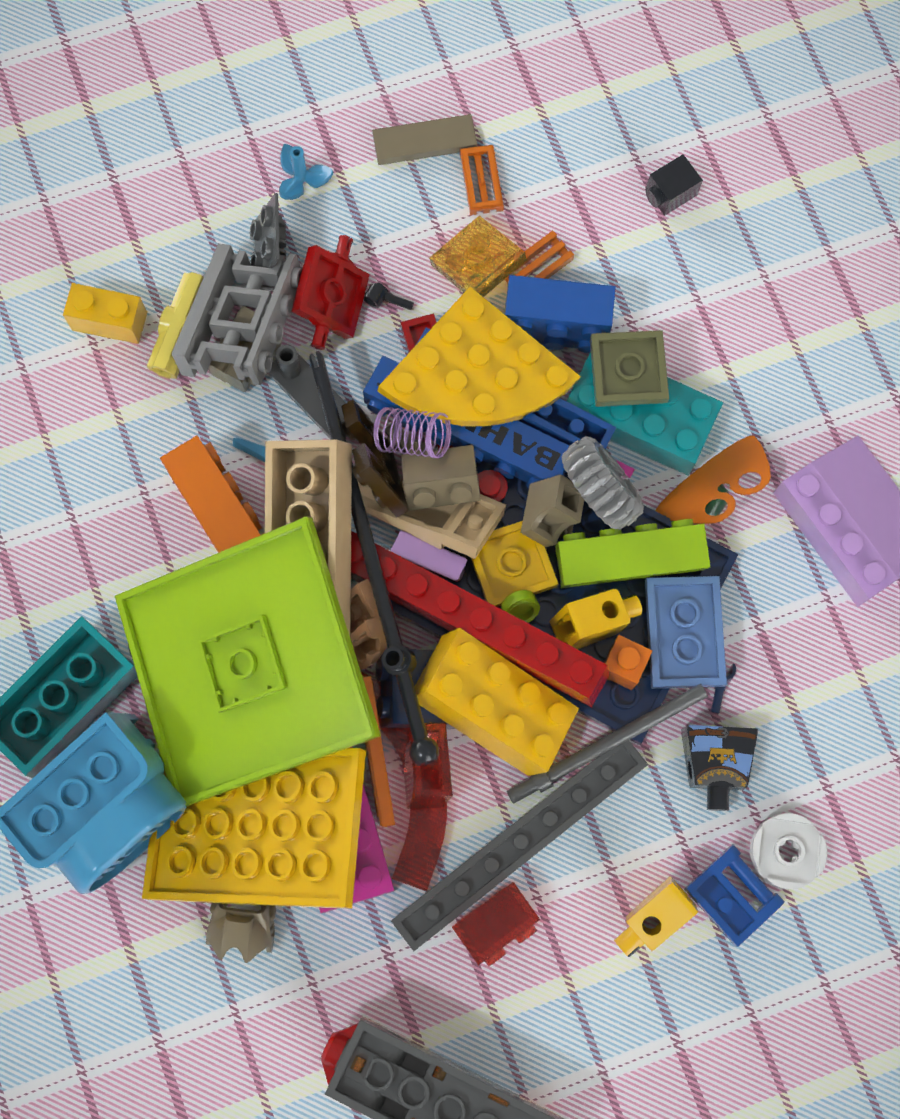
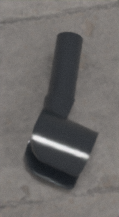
(378, 293)

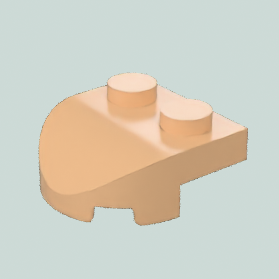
(365, 625)

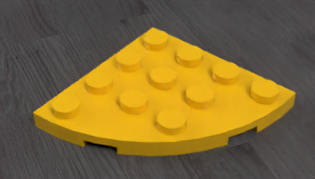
(477, 369)

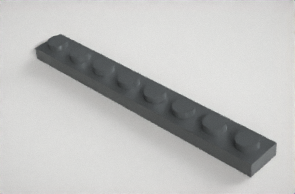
(517, 844)

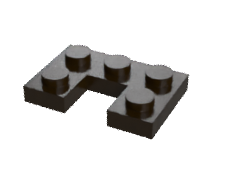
(372, 466)

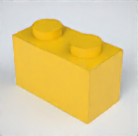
(105, 313)

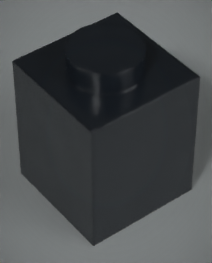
(673, 185)

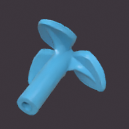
(293, 163)

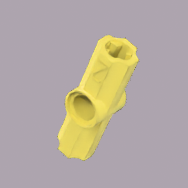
(171, 324)

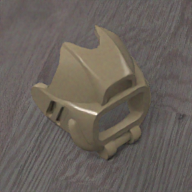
(242, 929)

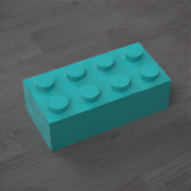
(662, 431)
(61, 696)

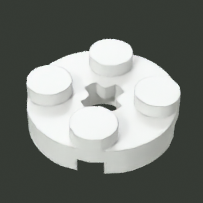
(804, 837)

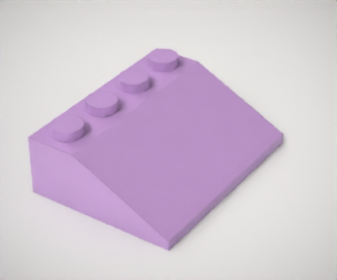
(849, 517)

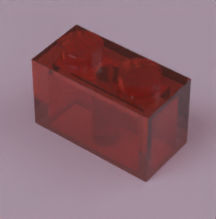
(496, 924)

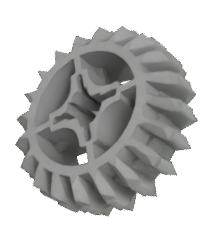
(602, 483)

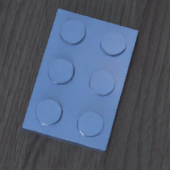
(685, 632)

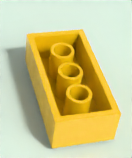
(494, 702)

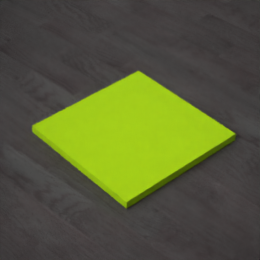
(246, 663)

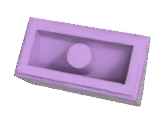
(425, 555)

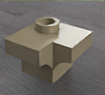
(551, 510)

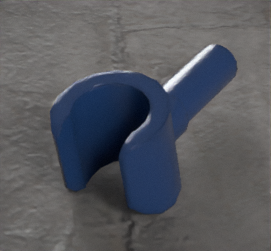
(719, 691)

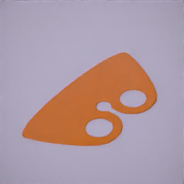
(701, 487)

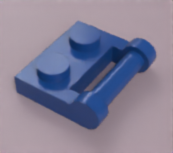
(725, 903)

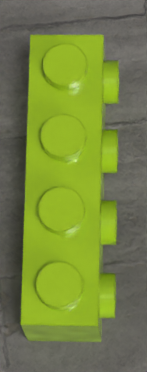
(632, 555)

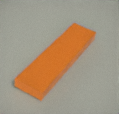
(378, 769)

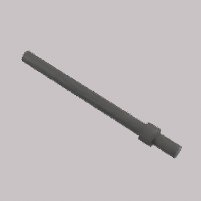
(545, 780)

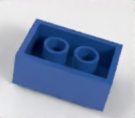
(560, 311)

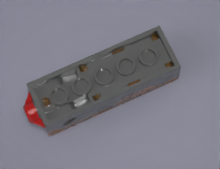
(401, 1079)

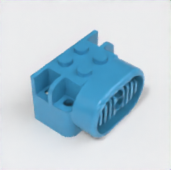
(94, 805)

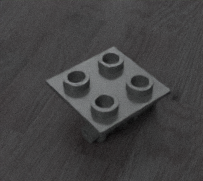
(268, 235)

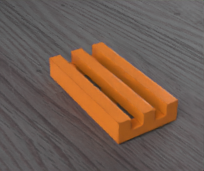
(485, 205)
(539, 246)

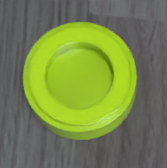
(521, 605)

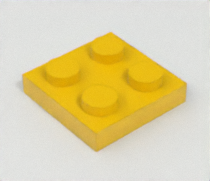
(512, 564)

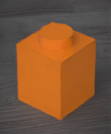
(627, 662)

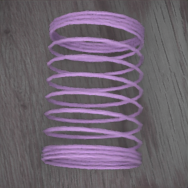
(397, 426)

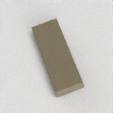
(424, 139)

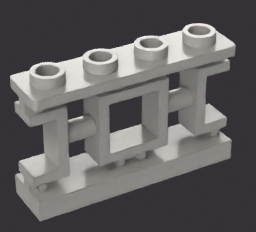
(215, 303)

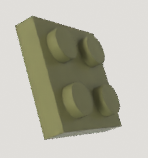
(629, 368)

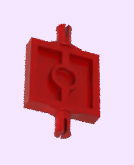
(330, 292)

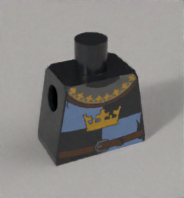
(718, 760)

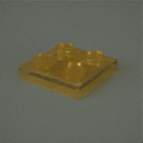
(478, 257)

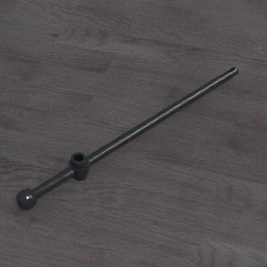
(396, 658)

